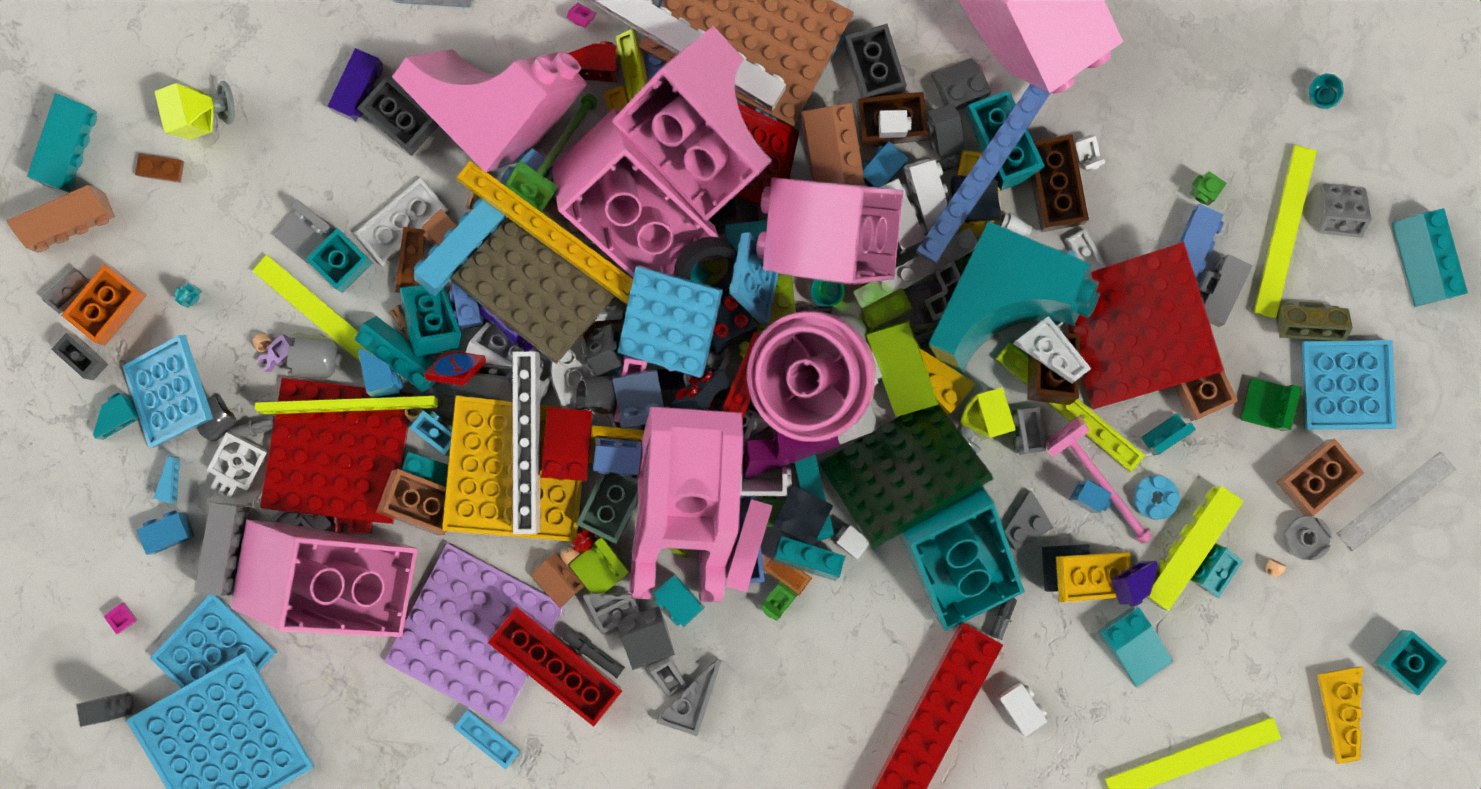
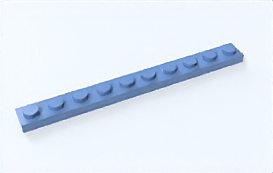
(982, 174)

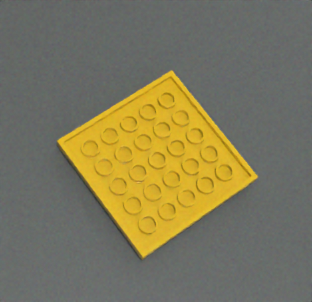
(482, 476)

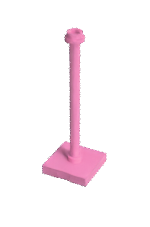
(1068, 437)

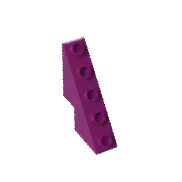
(774, 453)

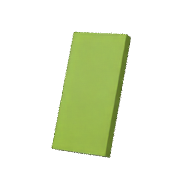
(902, 368)

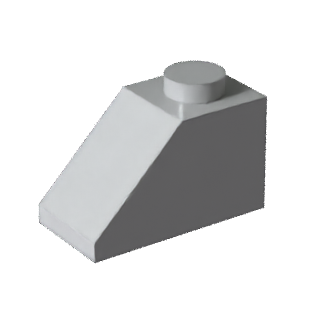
(667, 675)

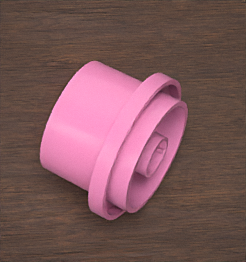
(811, 376)

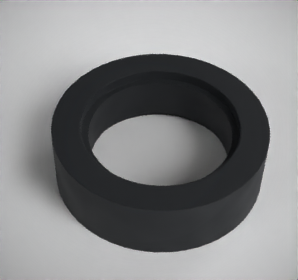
(703, 248)

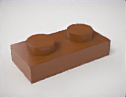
(159, 168)

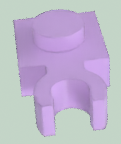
(277, 353)

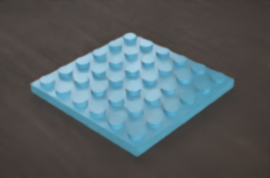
(221, 733)

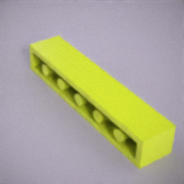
(1193, 545)

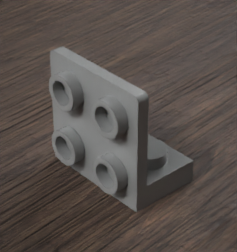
(1345, 211)
(303, 231)

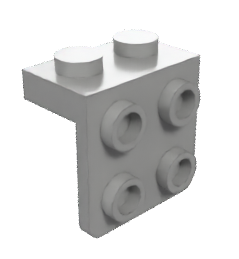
(1028, 431)

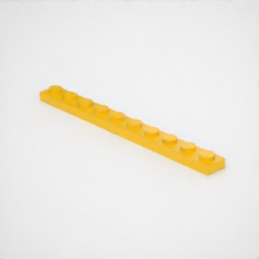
(546, 231)

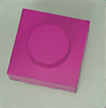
(581, 15)
(120, 618)

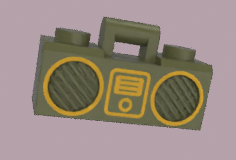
(1314, 322)

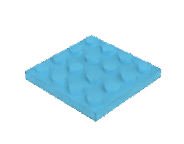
(669, 321)
(1348, 385)
(167, 391)
(209, 640)

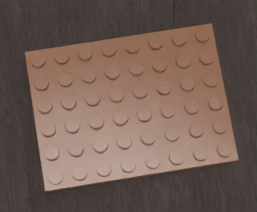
(780, 35)

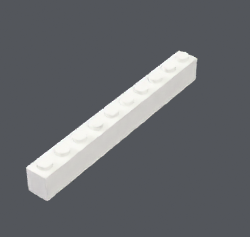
(678, 35)

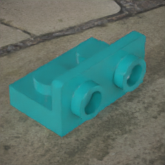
(1167, 434)
(1217, 570)

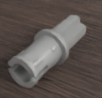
(253, 428)

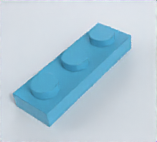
(487, 739)

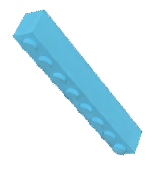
(467, 236)

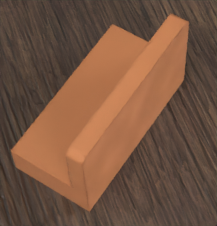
(557, 580)

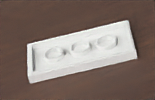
(410, 209)

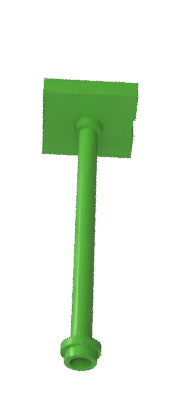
(533, 185)

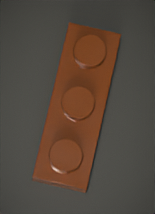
(410, 254)

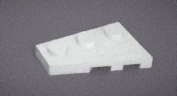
(1053, 350)

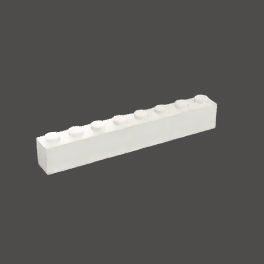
(526, 442)

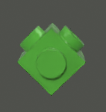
(1207, 188)

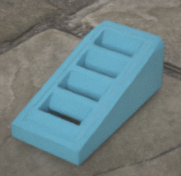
(168, 484)

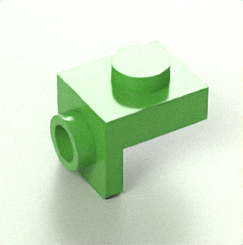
(778, 601)

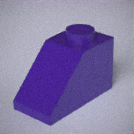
(1135, 583)

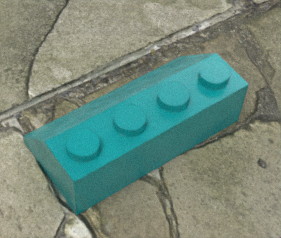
(985, 120)
(62, 144)
(1429, 257)

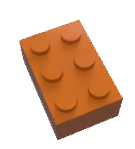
(104, 305)

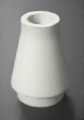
(1014, 224)

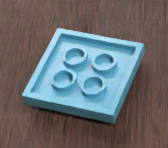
(750, 283)

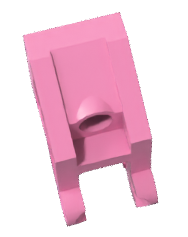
(688, 494)

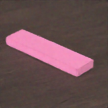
(748, 545)

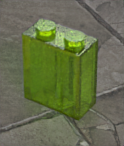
(885, 310)

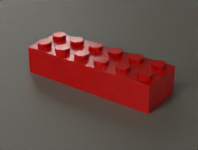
(555, 665)

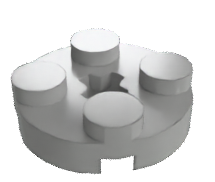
(1310, 525)

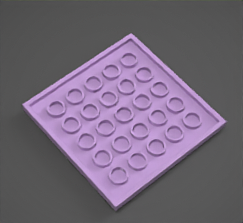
(450, 630)

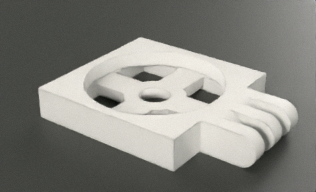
(227, 479)

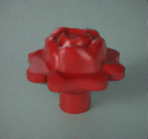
(584, 541)

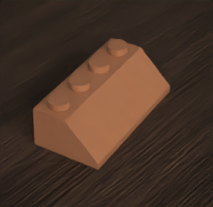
(833, 145)
(62, 218)

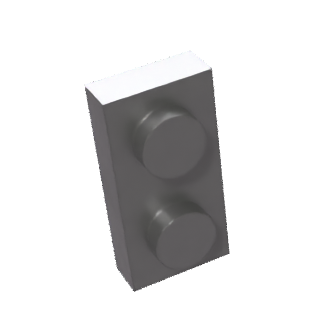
(65, 291)

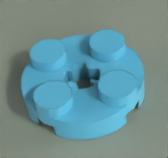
(1169, 497)

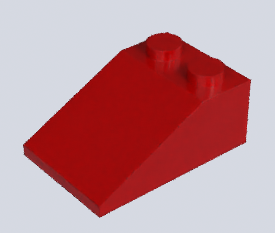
(598, 61)
(566, 443)

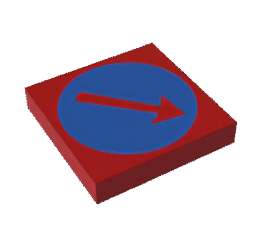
(455, 367)

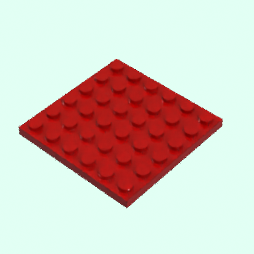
(1146, 328)
(332, 459)

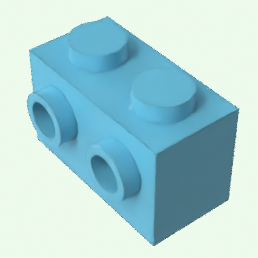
(433, 431)

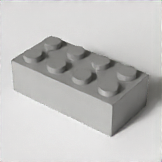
(221, 548)

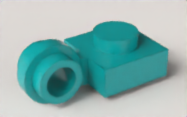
(187, 295)

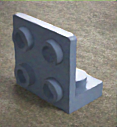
(636, 396)

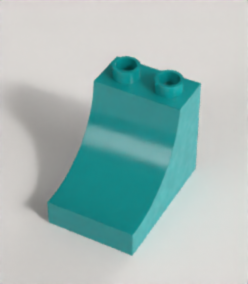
(1010, 284)
(963, 559)

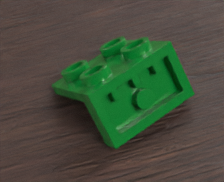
(1270, 404)

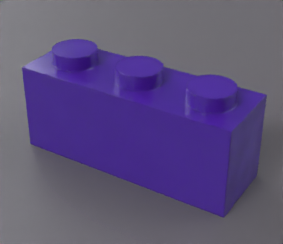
(355, 84)

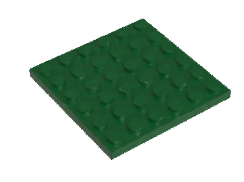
(904, 473)

